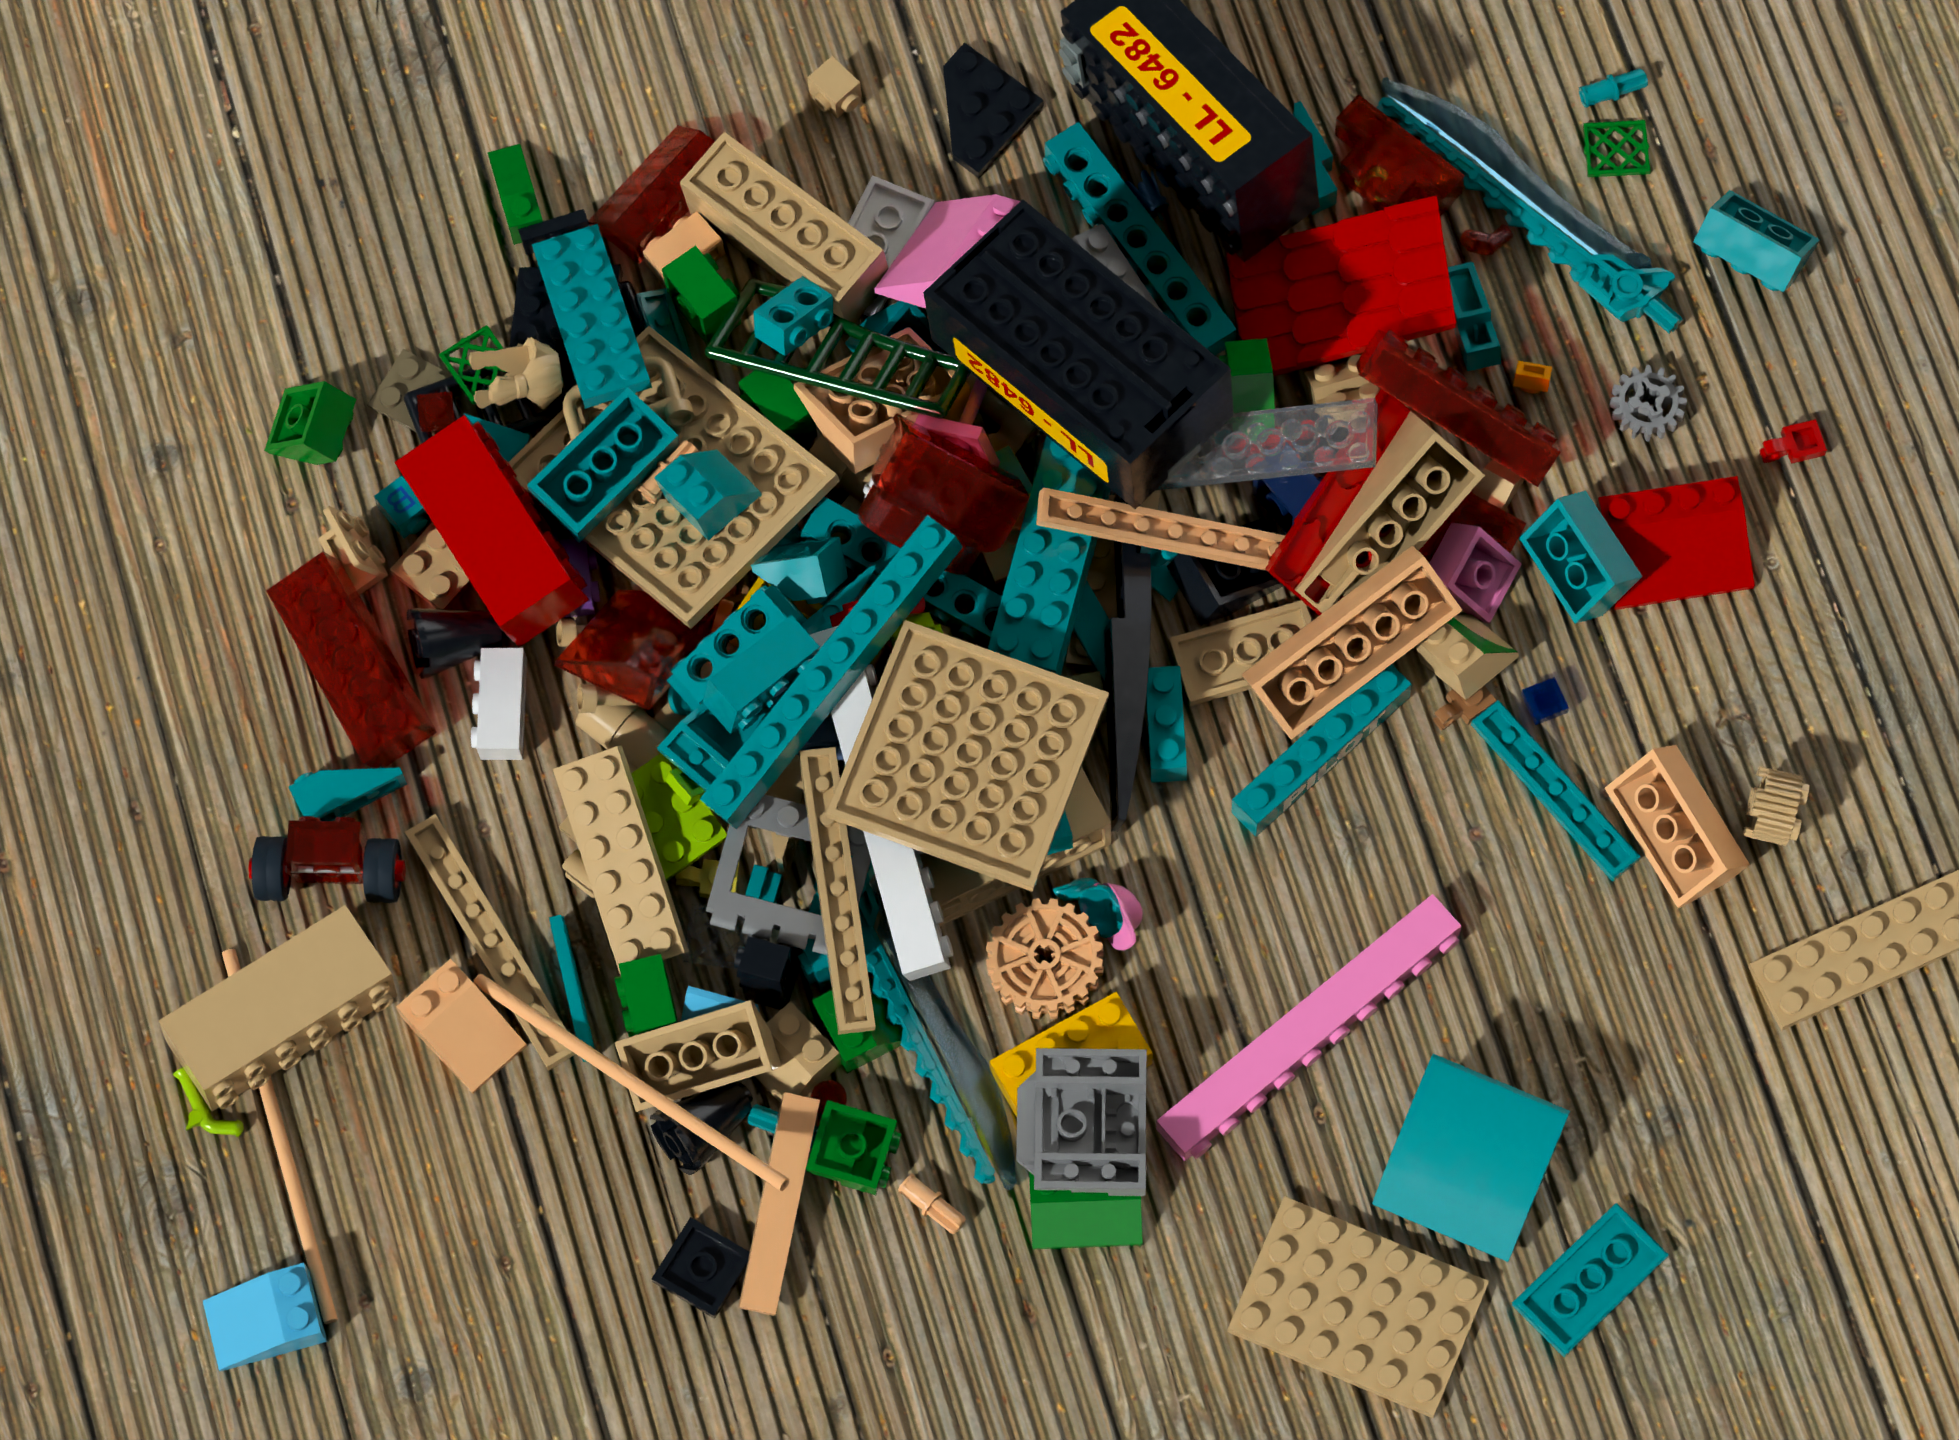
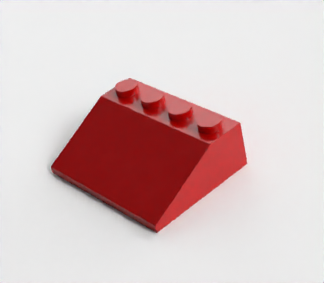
(1682, 540)

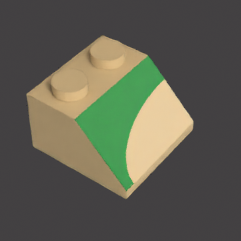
(1465, 654)

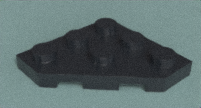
(984, 109)

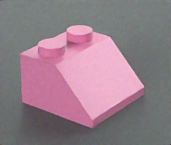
(1474, 569)

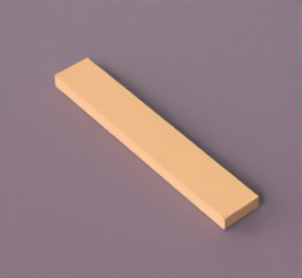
(779, 1208)

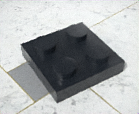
(702, 1268)

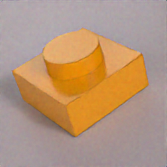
(1532, 377)

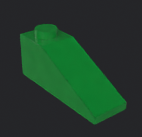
(515, 189)

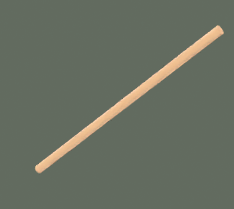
(631, 1082)
(292, 1182)

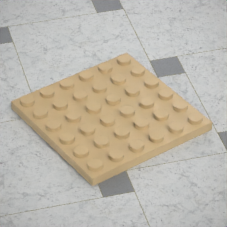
(968, 755)

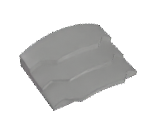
(1085, 1121)

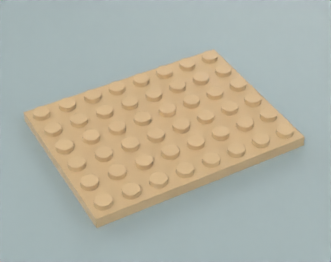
(655, 541)

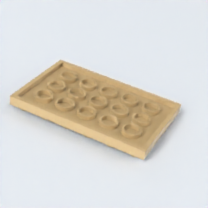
(1358, 1306)

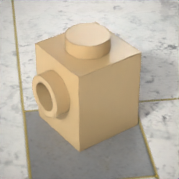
(834, 88)

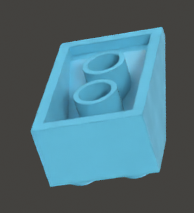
(265, 1317)

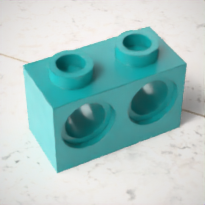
(793, 316)

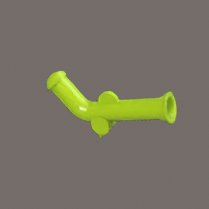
(201, 1112)

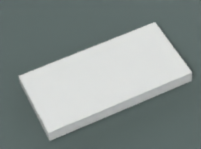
(889, 219)

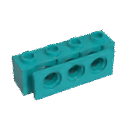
(713, 648)

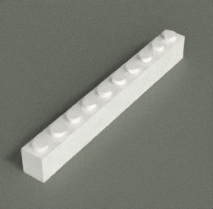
(897, 868)

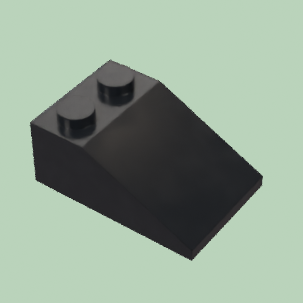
(1218, 587)

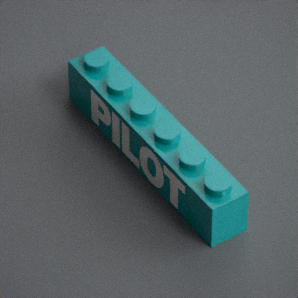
(1319, 750)

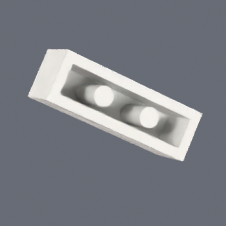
(500, 704)

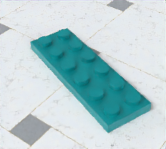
(591, 315)

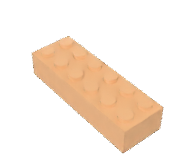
(1352, 642)

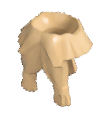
(531, 373)

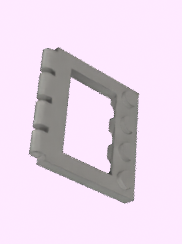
(762, 916)

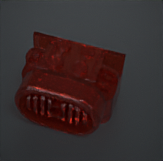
(936, 478)

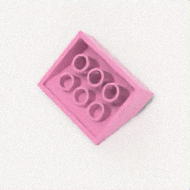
(939, 242)

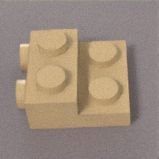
(1338, 382)

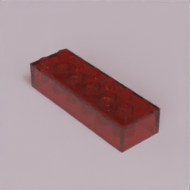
(1459, 407)
(351, 661)

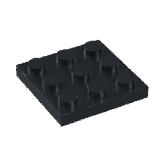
(534, 313)

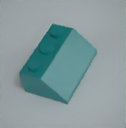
(1755, 241)

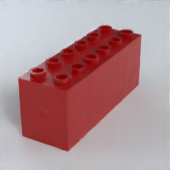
(493, 529)

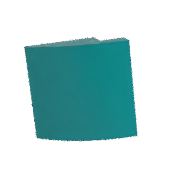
(1470, 1157)

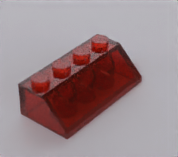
(652, 196)

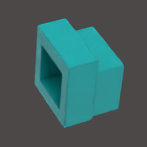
(764, 884)

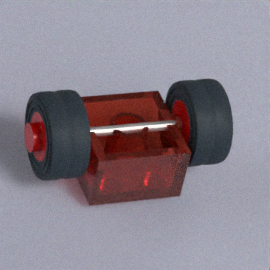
(329, 855)

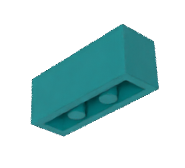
(1166, 725)

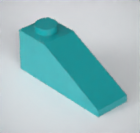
(344, 791)

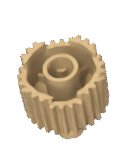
(1776, 806)

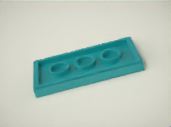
(1590, 1280)

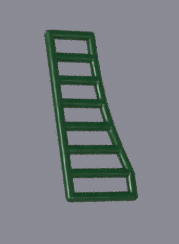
(844, 384)

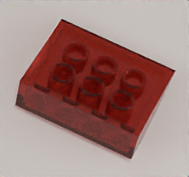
(633, 647)

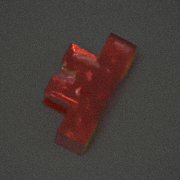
(1389, 162)

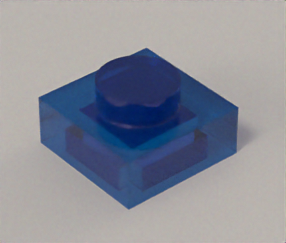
(1545, 701)

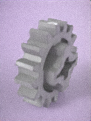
(1656, 391)

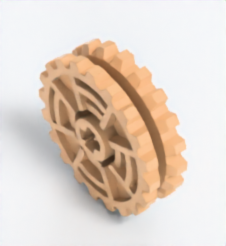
(1045, 985)

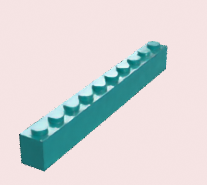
(831, 672)

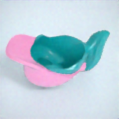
(1109, 908)

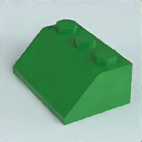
(1083, 1219)

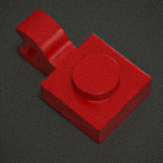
(1798, 441)

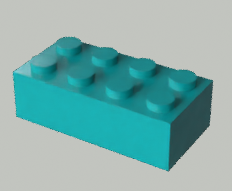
(603, 465)

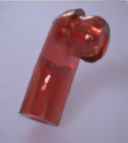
(1485, 243)

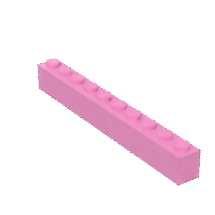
(1309, 1028)

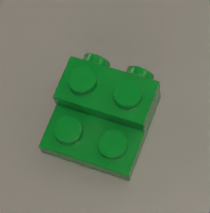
(854, 1147)

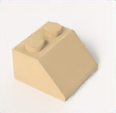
(803, 1054)

